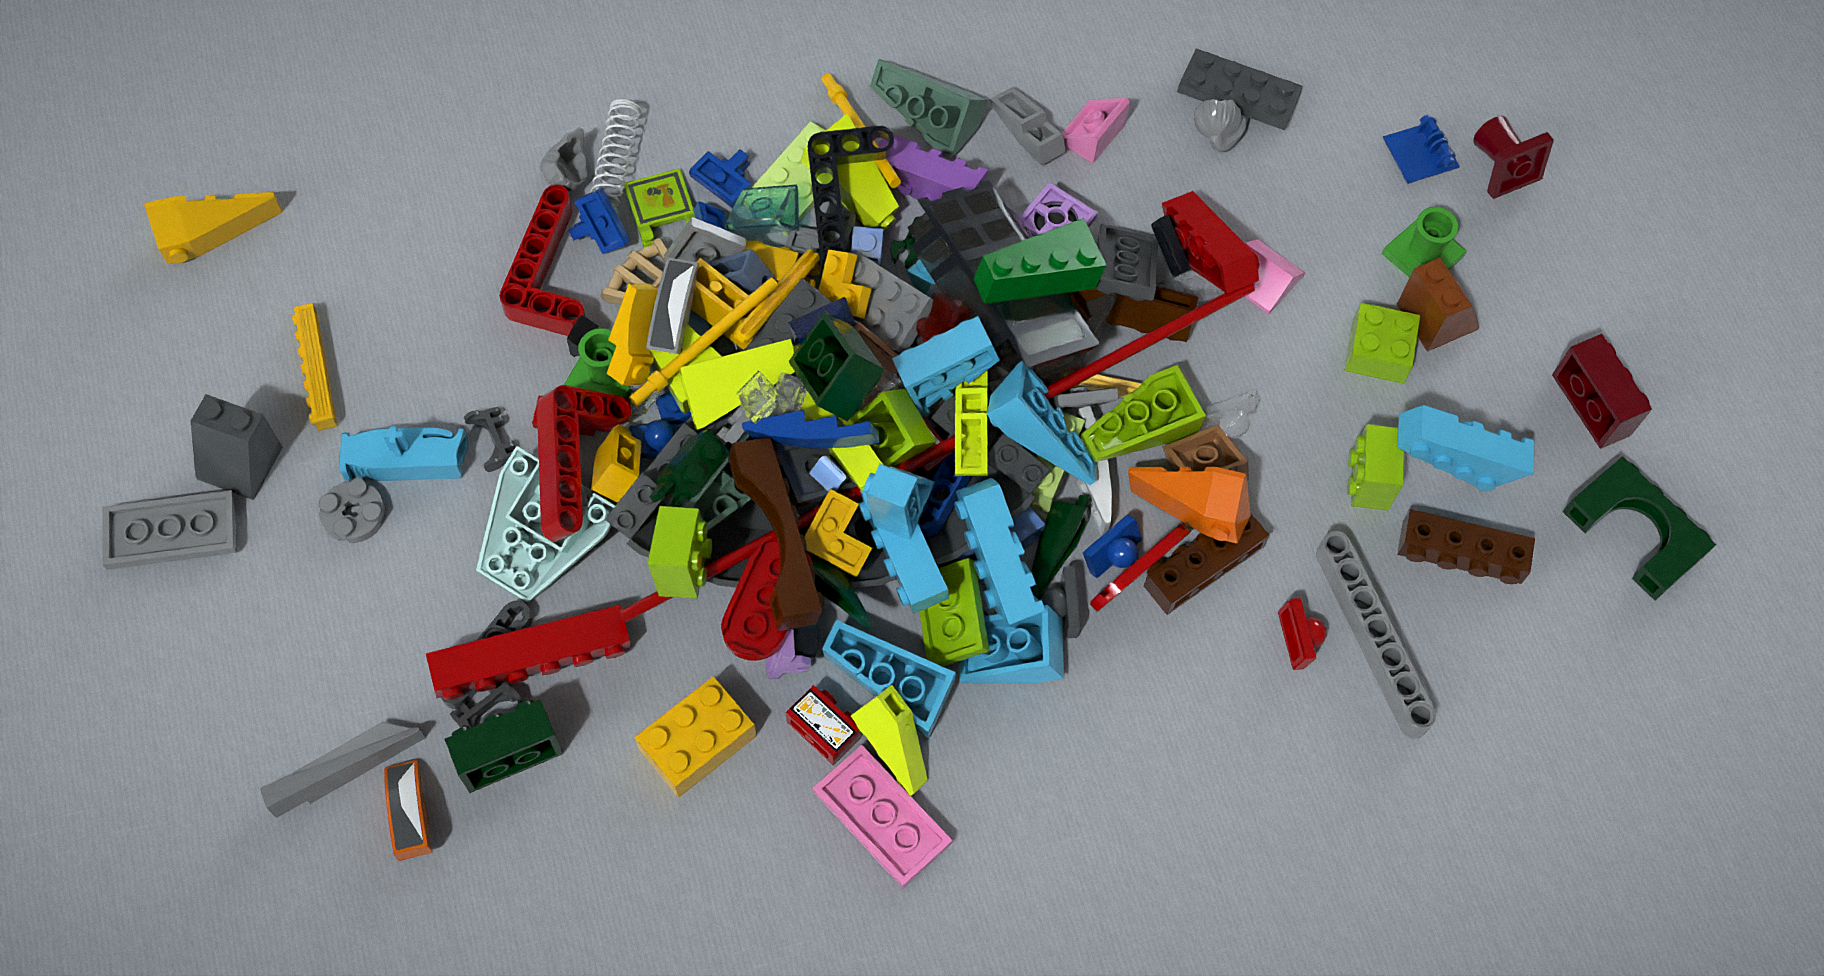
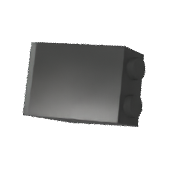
(232, 446)

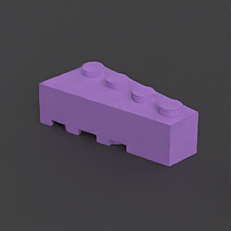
(928, 172)

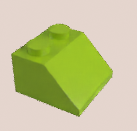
(898, 425)

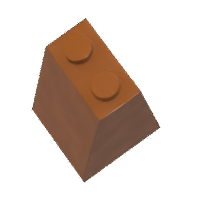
(1440, 303)

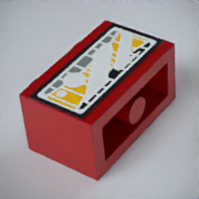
(823, 724)

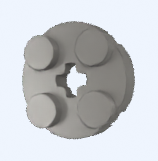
(735, 431)
(348, 494)

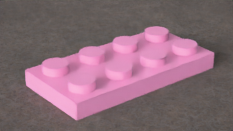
(882, 816)

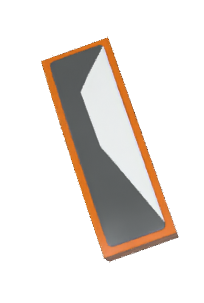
(407, 811)

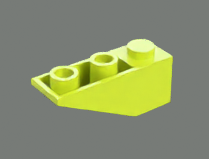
(892, 732)

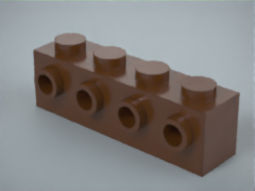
(1466, 547)
(1200, 565)

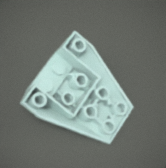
(513, 544)

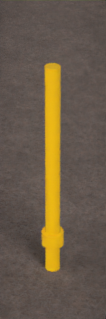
(839, 97)
(658, 379)

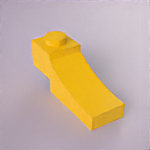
(630, 334)

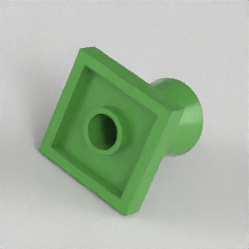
(1425, 241)
(592, 366)

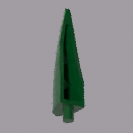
(1058, 540)
(837, 588)

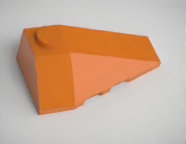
(1206, 500)

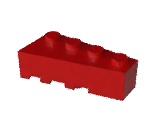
(1210, 244)

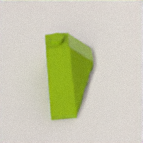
(1148, 417)

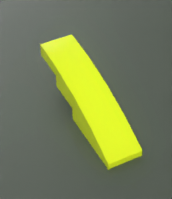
(971, 427)
(855, 461)

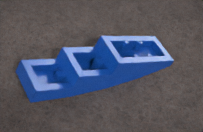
(801, 430)

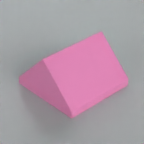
(1096, 127)
(1276, 277)

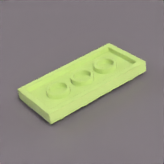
(791, 171)

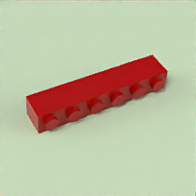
(528, 652)

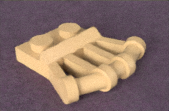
(635, 259)

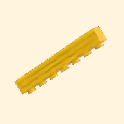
(314, 367)

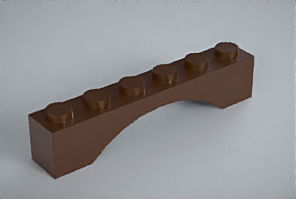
(758, 475)

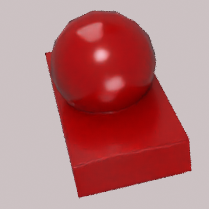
(1300, 633)

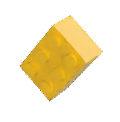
(695, 736)

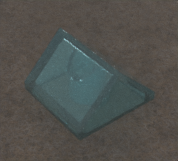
(765, 210)

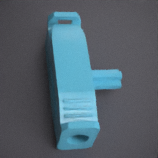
(403, 454)

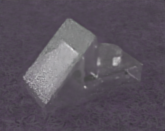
(761, 398)

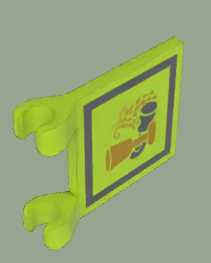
(658, 201)

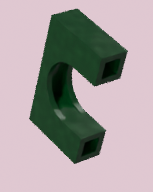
(1626, 488)

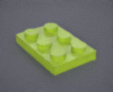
(957, 625)

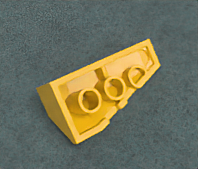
(198, 226)

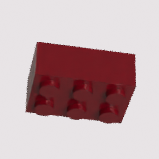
(1601, 391)

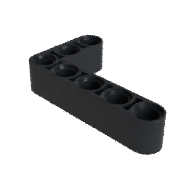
(828, 164)

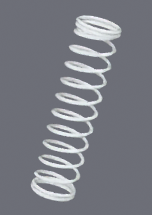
(634, 106)

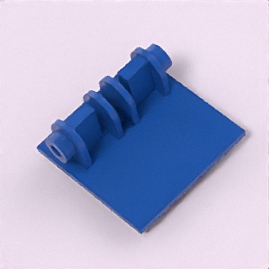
(1421, 151)

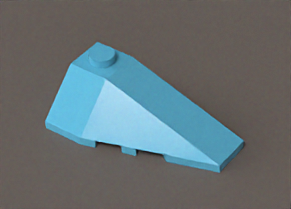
(1030, 420)

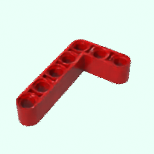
(537, 266)
(558, 425)

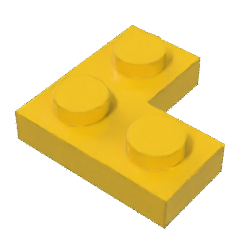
(837, 282)
(827, 536)

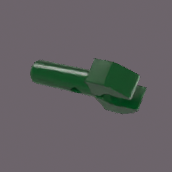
(900, 247)

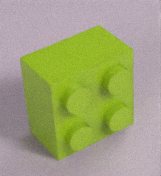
(1382, 343)
(1375, 468)
(679, 552)

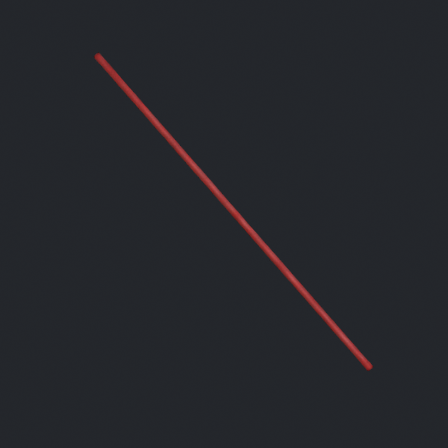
(949, 444)

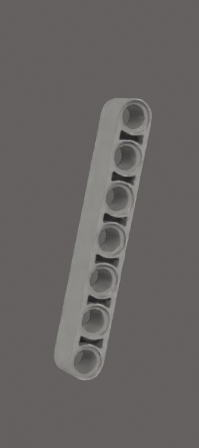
(1373, 647)

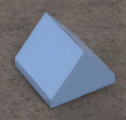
(829, 473)

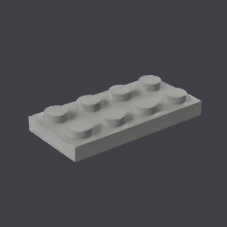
(892, 304)
(169, 529)

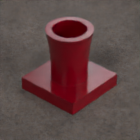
(1514, 161)

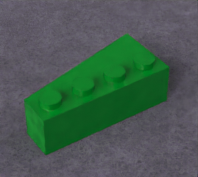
(1042, 265)

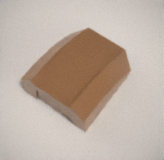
(1206, 449)

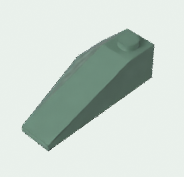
(936, 109)

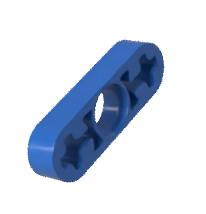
(941, 508)

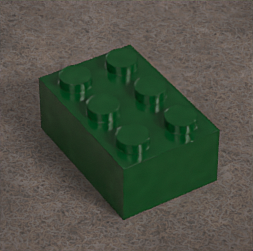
(836, 366)
(503, 745)

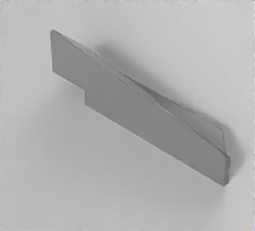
(339, 766)

